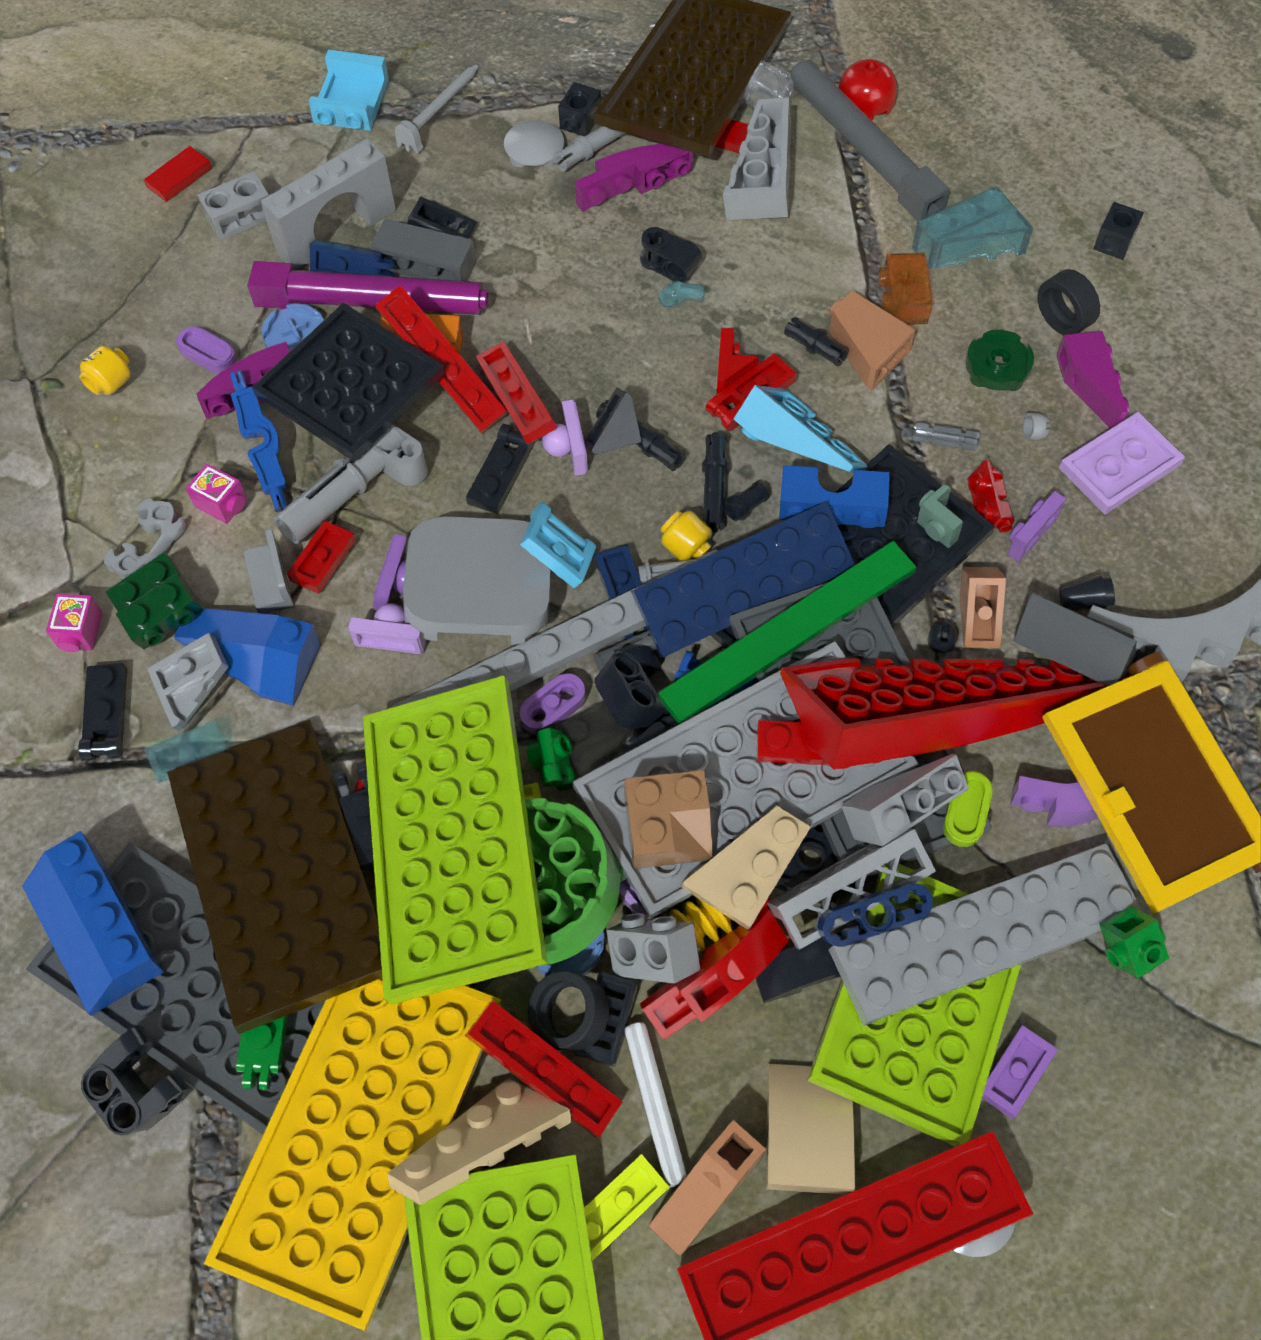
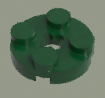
(996, 376)

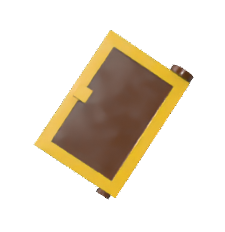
(1159, 783)

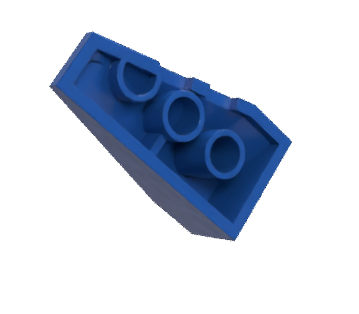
(261, 649)

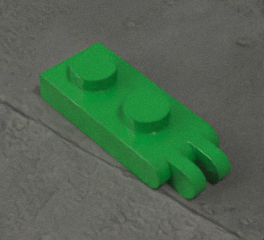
(262, 1053)

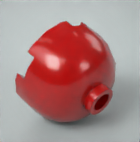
(870, 86)

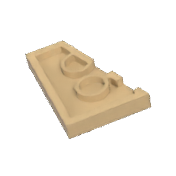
(749, 867)

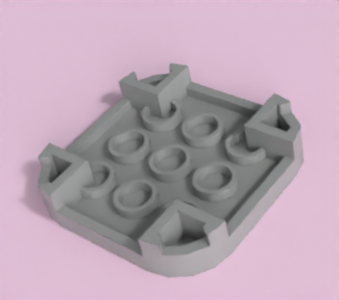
(474, 579)

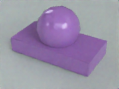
(392, 572)

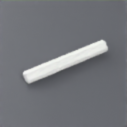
(655, 1104)

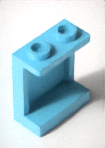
(350, 90)

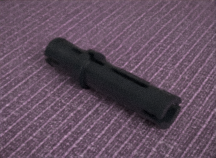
(655, 445)
(714, 488)

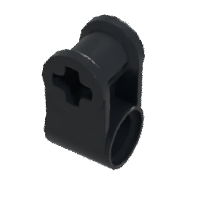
(671, 257)

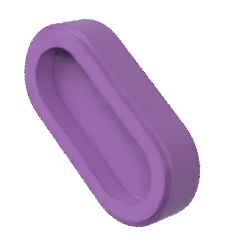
(205, 349)

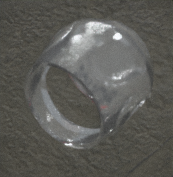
(767, 83)

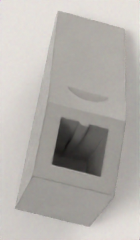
(904, 800)

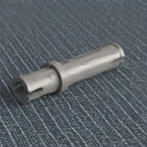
(585, 146)

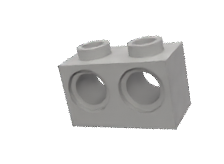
(234, 205)
(653, 948)

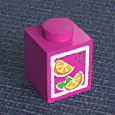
(216, 493)
(74, 622)

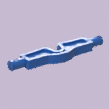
(266, 455)

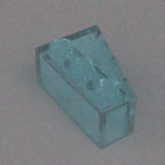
(972, 229)

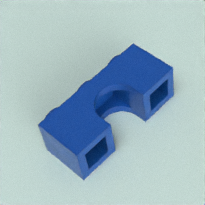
(861, 504)

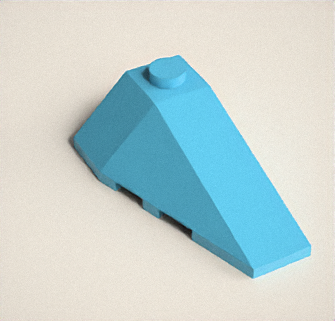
(787, 422)

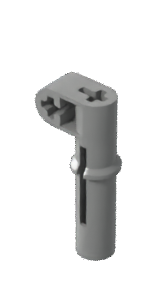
(351, 478)

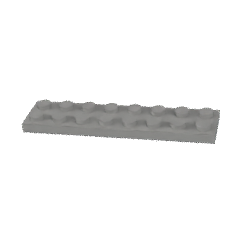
(983, 934)

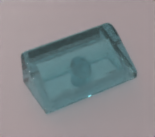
(185, 749)

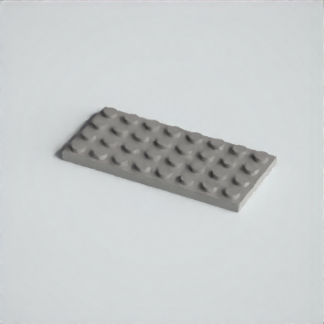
(738, 787)

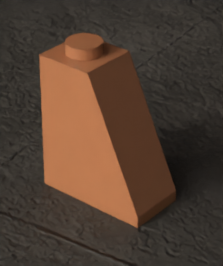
(872, 336)

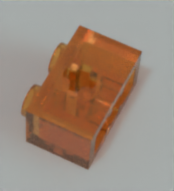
(906, 287)

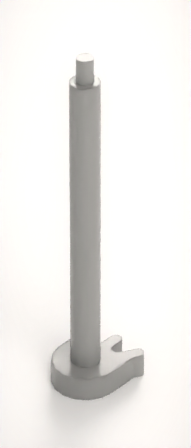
(407, 132)

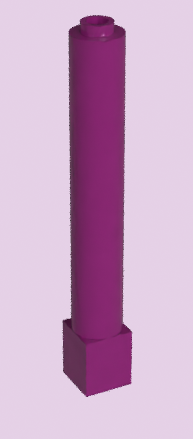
(279, 285)

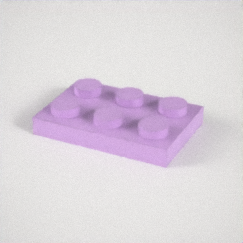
(1121, 462)

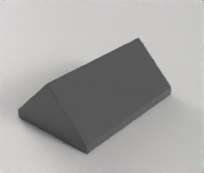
(1075, 641)

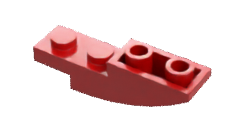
(722, 975)

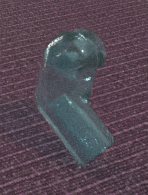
(679, 292)

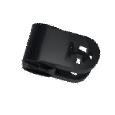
(628, 690)
(127, 1087)

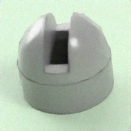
(1035, 426)

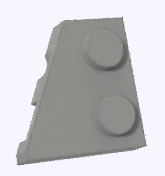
(187, 678)

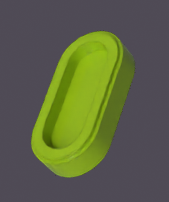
(968, 812)

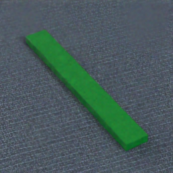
(786, 633)

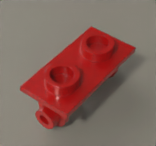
(986, 489)

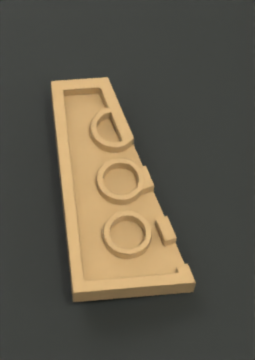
(477, 1138)

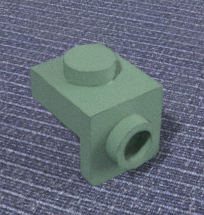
(937, 519)

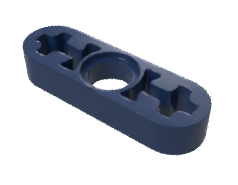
(898, 894)

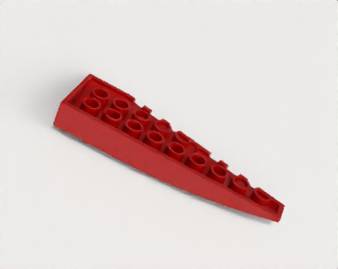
(901, 711)

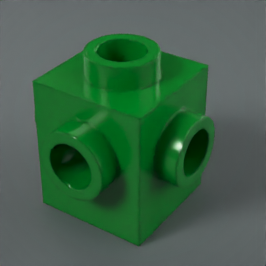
(1134, 942)

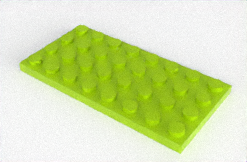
(451, 842)

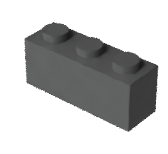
(425, 251)

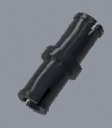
(816, 341)

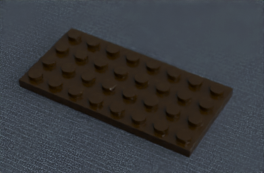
(692, 72)
(277, 876)

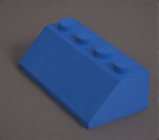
(89, 923)

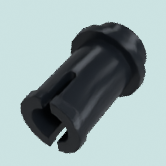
(740, 505)

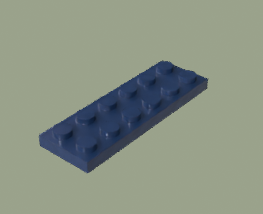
(741, 577)

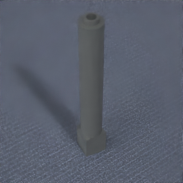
(917, 187)

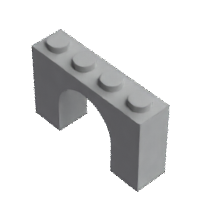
(295, 207)

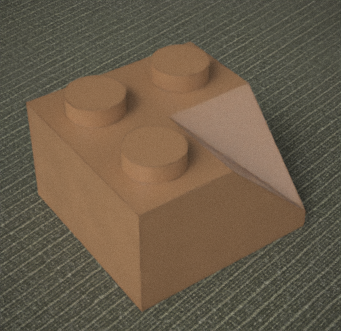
(668, 819)

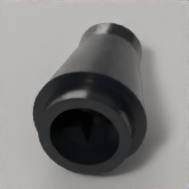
(1090, 592)

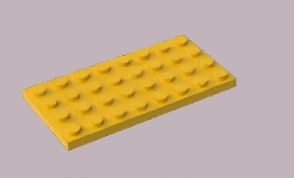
(361, 1100)

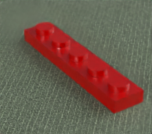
(459, 379)

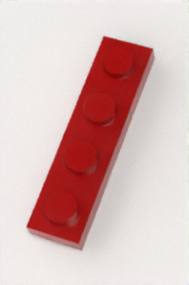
(516, 392)
(543, 1068)

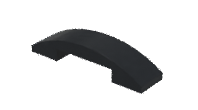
(796, 970)

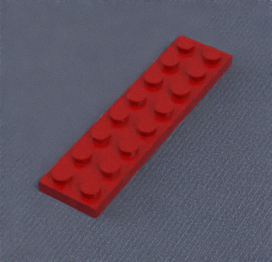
(854, 1241)

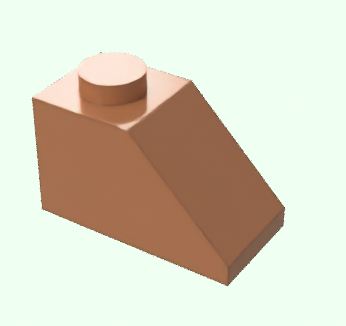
(982, 606)

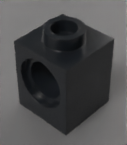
(578, 109)
(1118, 230)

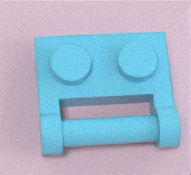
(557, 545)

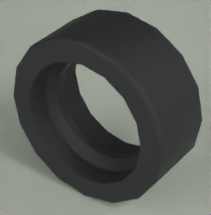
(1082, 296)
(541, 1006)

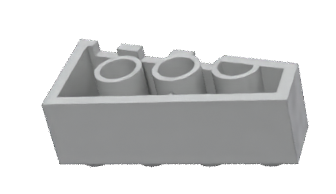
(762, 171)

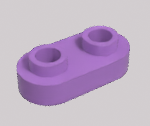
(549, 703)

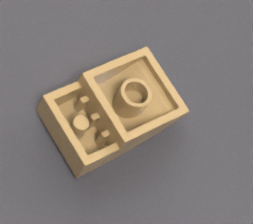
(807, 1134)

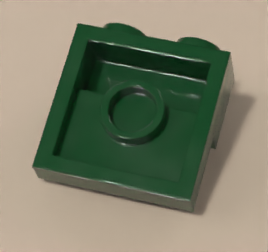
(153, 601)

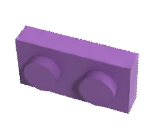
(1041, 518)
(1018, 1072)

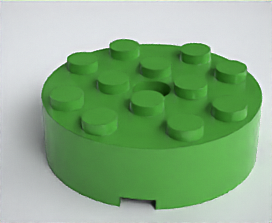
(573, 876)

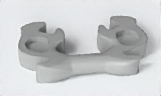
(158, 516)

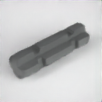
(945, 436)

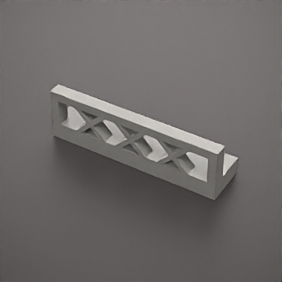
(843, 873)

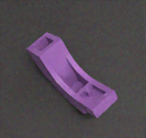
(1064, 802)

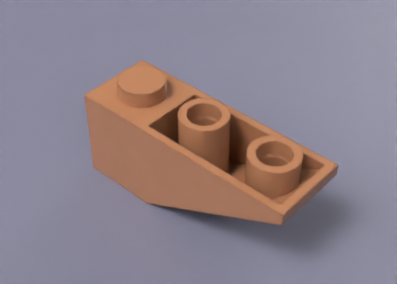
(707, 1187)

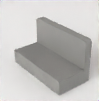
(268, 576)

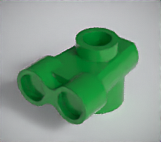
(551, 758)

